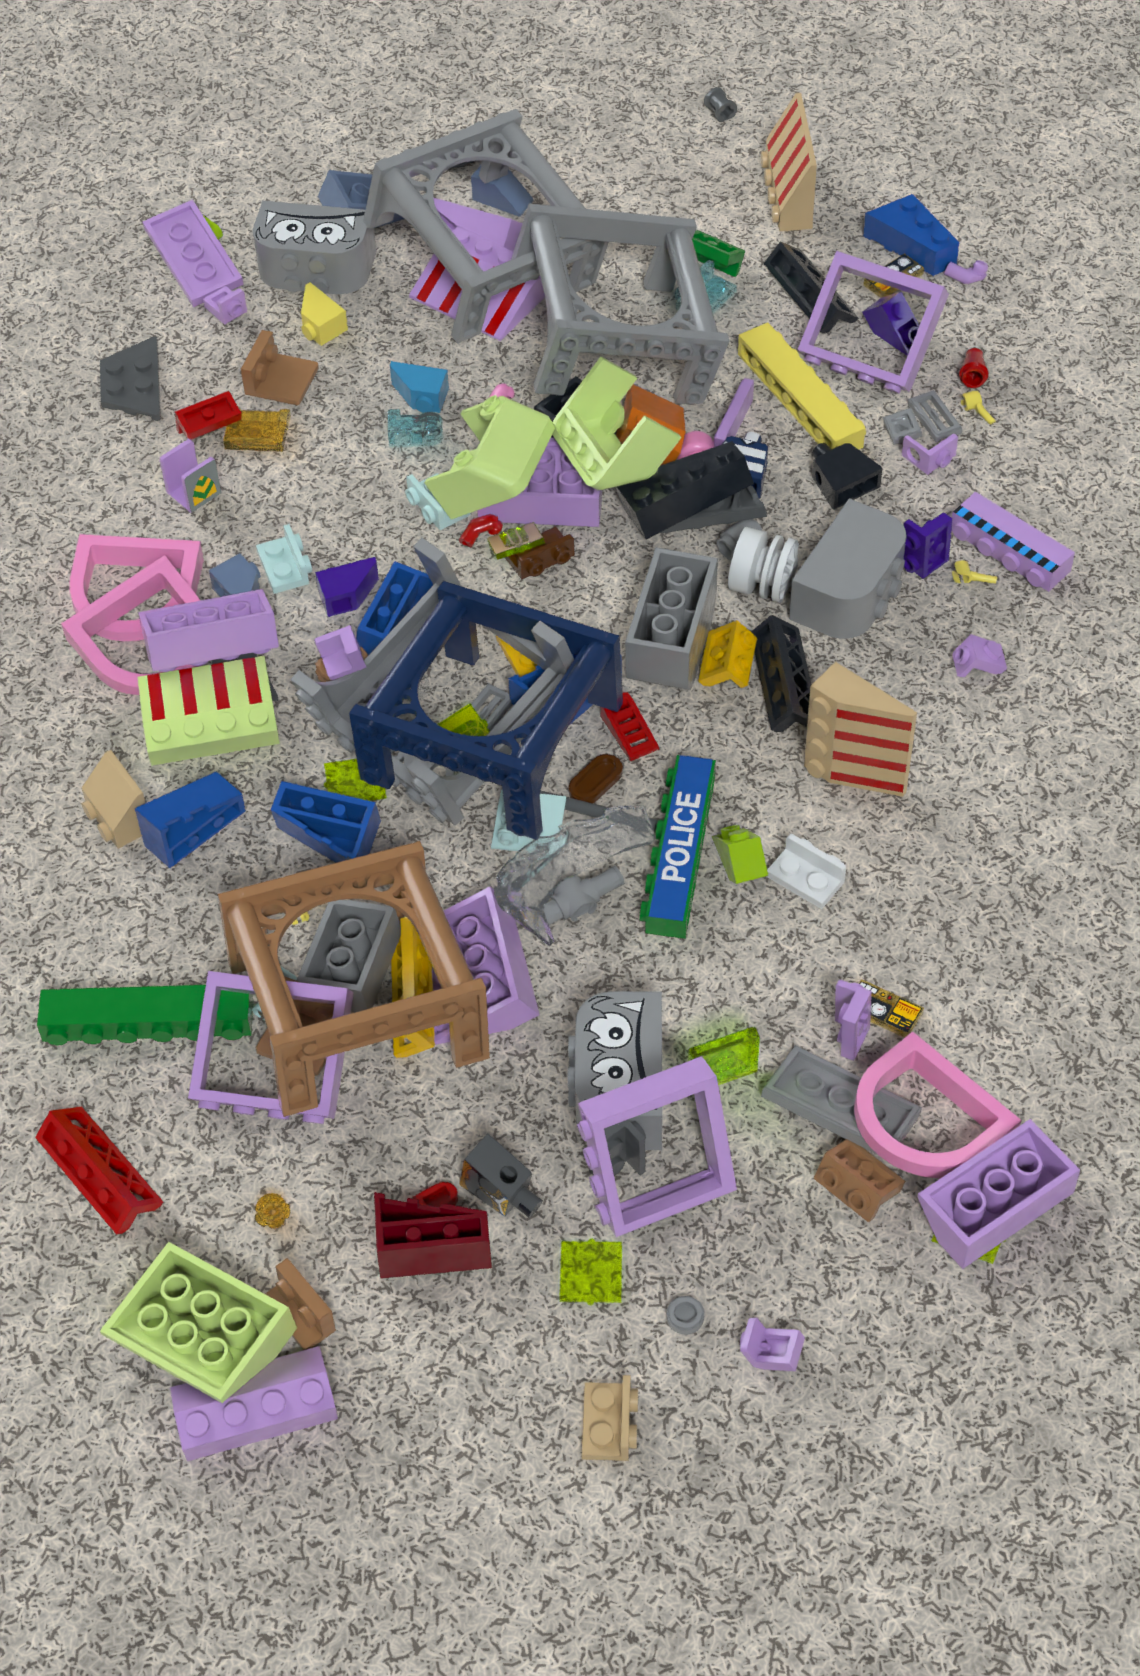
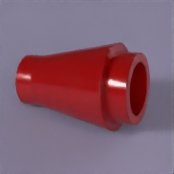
(974, 369)

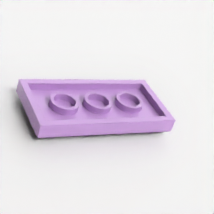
(192, 252)

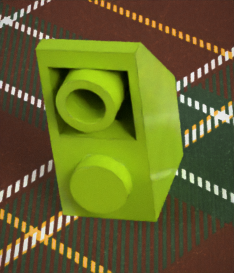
(740, 854)

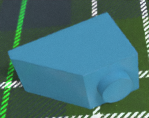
(420, 386)

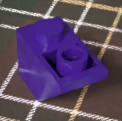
(893, 321)
(346, 585)

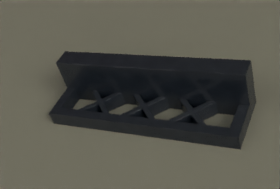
(804, 284)
(780, 673)

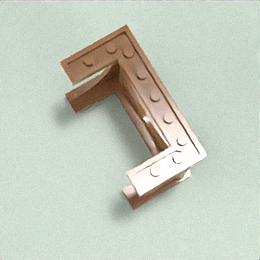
(295, 1047)

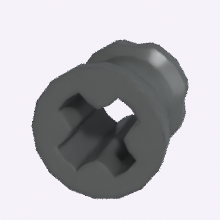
(721, 106)

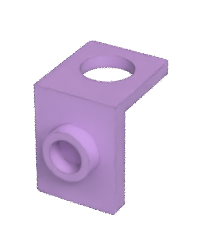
(930, 459)

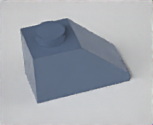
(503, 193)
(234, 576)

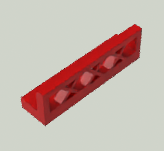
(91, 1169)

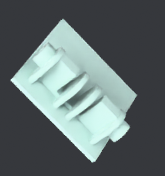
(552, 816)

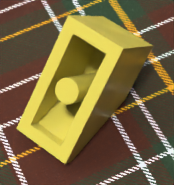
(321, 316)

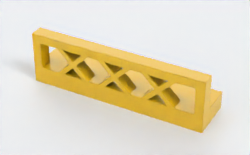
(411, 977)

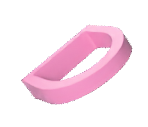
(130, 552)
(114, 605)
(950, 1081)

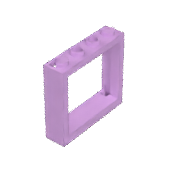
(843, 262)
(641, 1097)
(247, 1104)

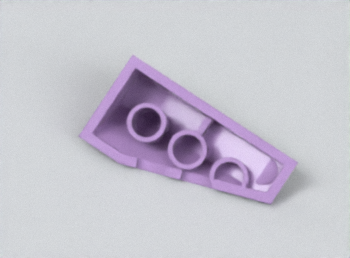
(487, 225)

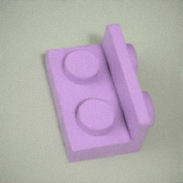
(854, 1014)

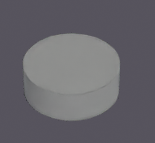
(685, 1315)

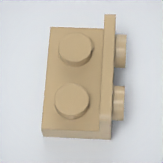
(607, 1420)

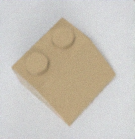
(112, 800)

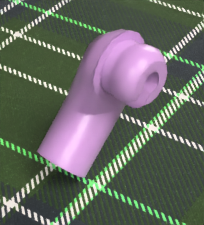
(967, 275)

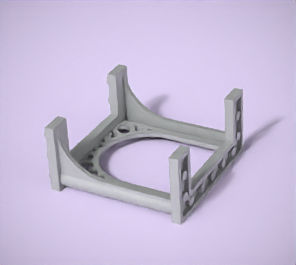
(502, 147)
(671, 262)
(333, 700)

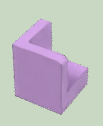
(340, 652)

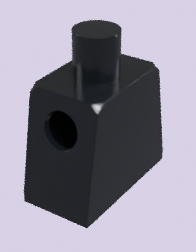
(844, 473)

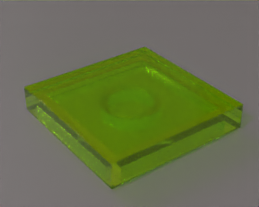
(730, 1055)

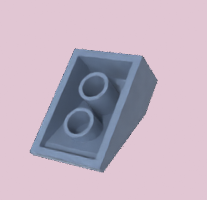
(348, 191)

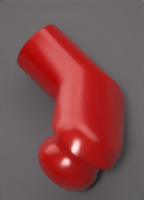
(479, 525)

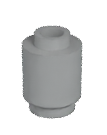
(728, 539)

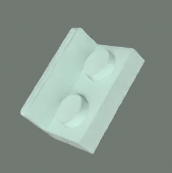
(420, 495)
(284, 562)

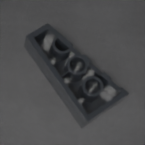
(685, 488)

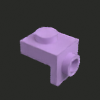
(226, 304)
(979, 654)
(771, 1347)

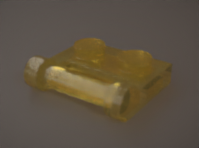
(258, 431)

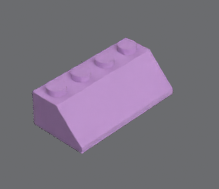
(208, 630)
(998, 1193)
(278, 1400)

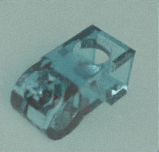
(414, 429)

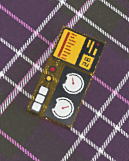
(902, 264)
(892, 1011)

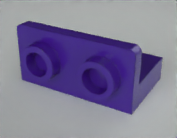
(928, 545)

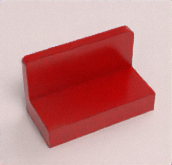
(207, 415)

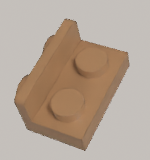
(858, 1178)
(308, 1310)

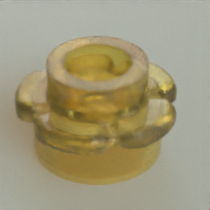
(265, 1205)

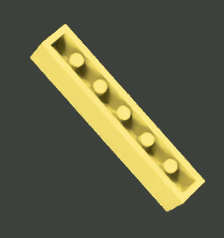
(799, 388)

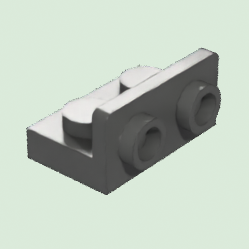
(625, 1144)

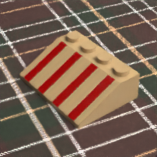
(791, 169)
(858, 734)

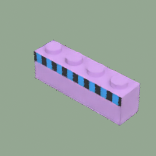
(1012, 542)

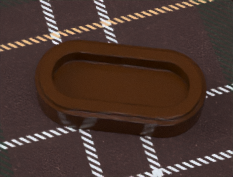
(596, 778)

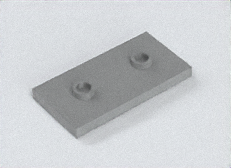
(828, 1096)

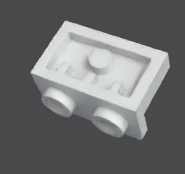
(808, 871)

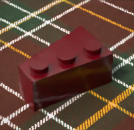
(428, 1238)

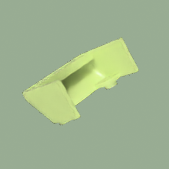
(588, 427)
(504, 461)

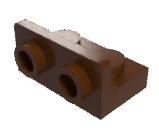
(556, 550)

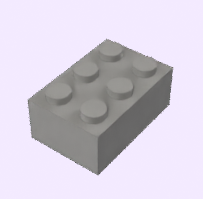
(353, 949)

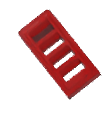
(629, 710)

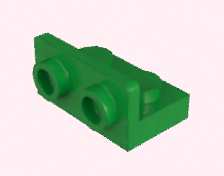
(724, 255)

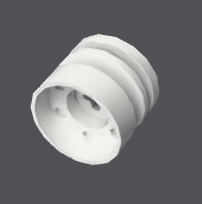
(757, 563)

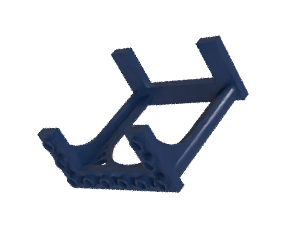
(453, 626)

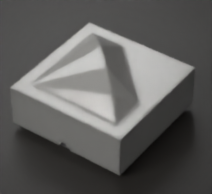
(901, 425)

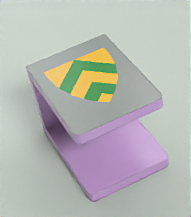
(186, 480)

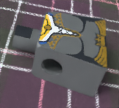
(498, 1178)

